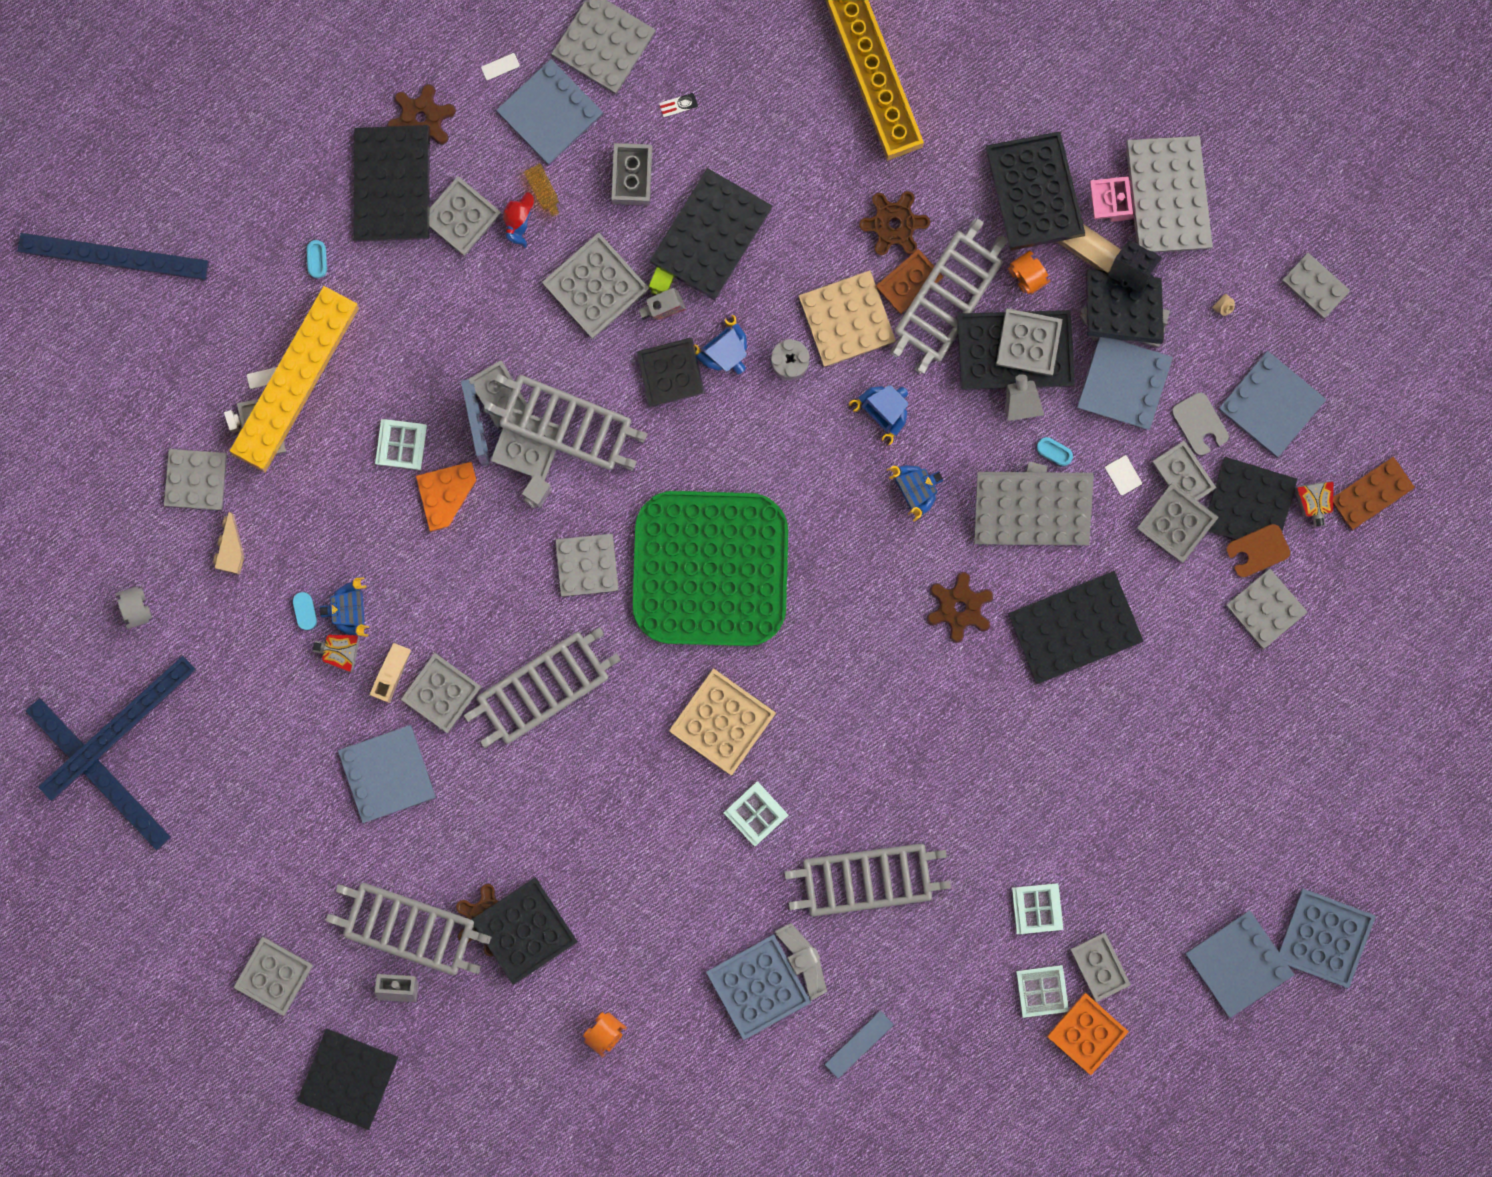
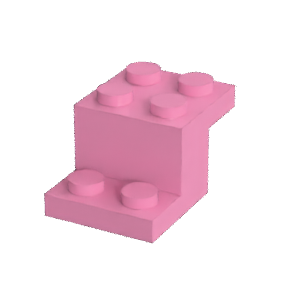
(1112, 199)

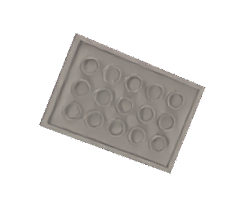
(1169, 194)
(1033, 508)

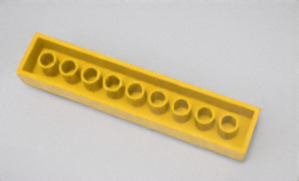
(876, 76)
(294, 379)

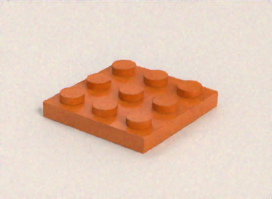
(1087, 1033)

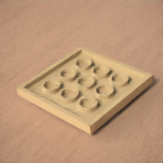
(847, 319)
(722, 722)

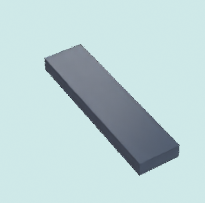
(859, 1044)

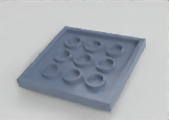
(549, 112)
(1124, 382)
(1272, 404)
(475, 422)
(387, 774)
(1326, 937)
(1239, 964)
(758, 987)

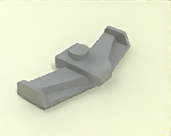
(804, 960)

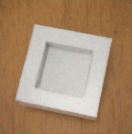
(233, 421)

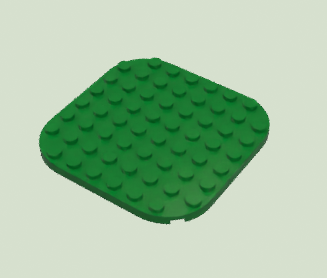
(710, 568)

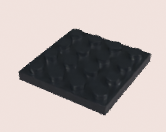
(1122, 311)
(1249, 499)
(524, 930)
(347, 1079)

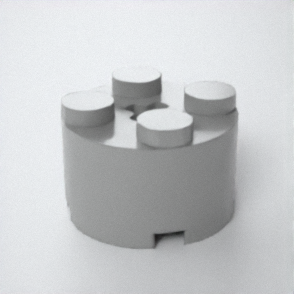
(790, 348)
(132, 607)

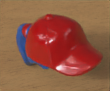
(516, 218)

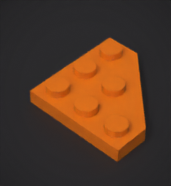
(445, 493)

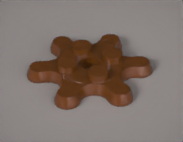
(426, 105)
(902, 212)
(960, 620)
(472, 910)

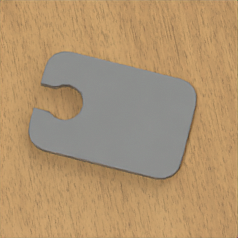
(1197, 419)

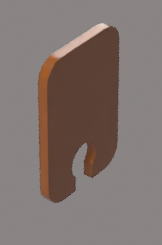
(1263, 547)

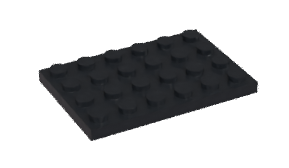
(391, 183)
(1035, 190)
(711, 234)
(978, 351)
(1075, 627)

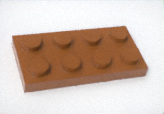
(1372, 493)

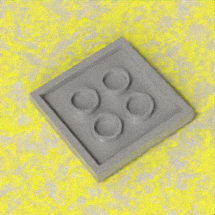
(462, 216)
(1029, 342)
(522, 452)
(195, 479)
(1177, 522)
(587, 565)
(1266, 608)
(441, 693)
(273, 976)

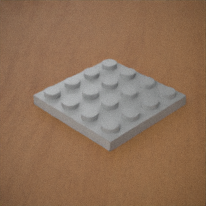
(604, 43)
(595, 285)

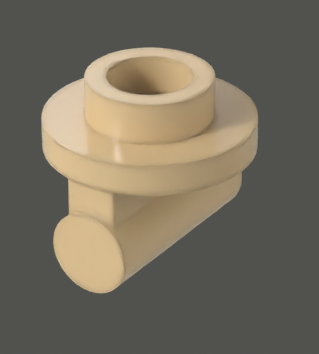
(1224, 305)

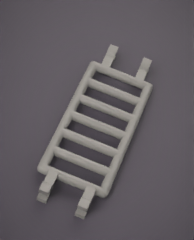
(929, 283)
(557, 443)
(530, 668)
(870, 904)
(400, 951)

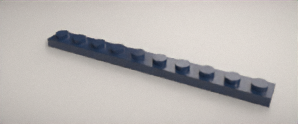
(113, 256)
(117, 728)
(100, 776)

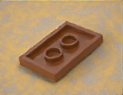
(906, 280)

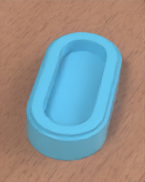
(316, 259)
(1054, 451)
(304, 611)

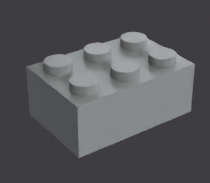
(632, 174)

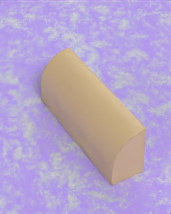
(1093, 249)

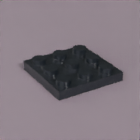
(670, 372)

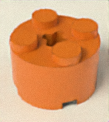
(1029, 273)
(604, 1034)

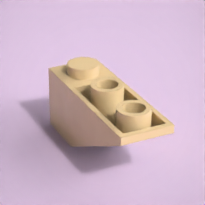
(230, 553)
(390, 673)

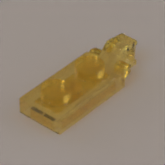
(542, 188)

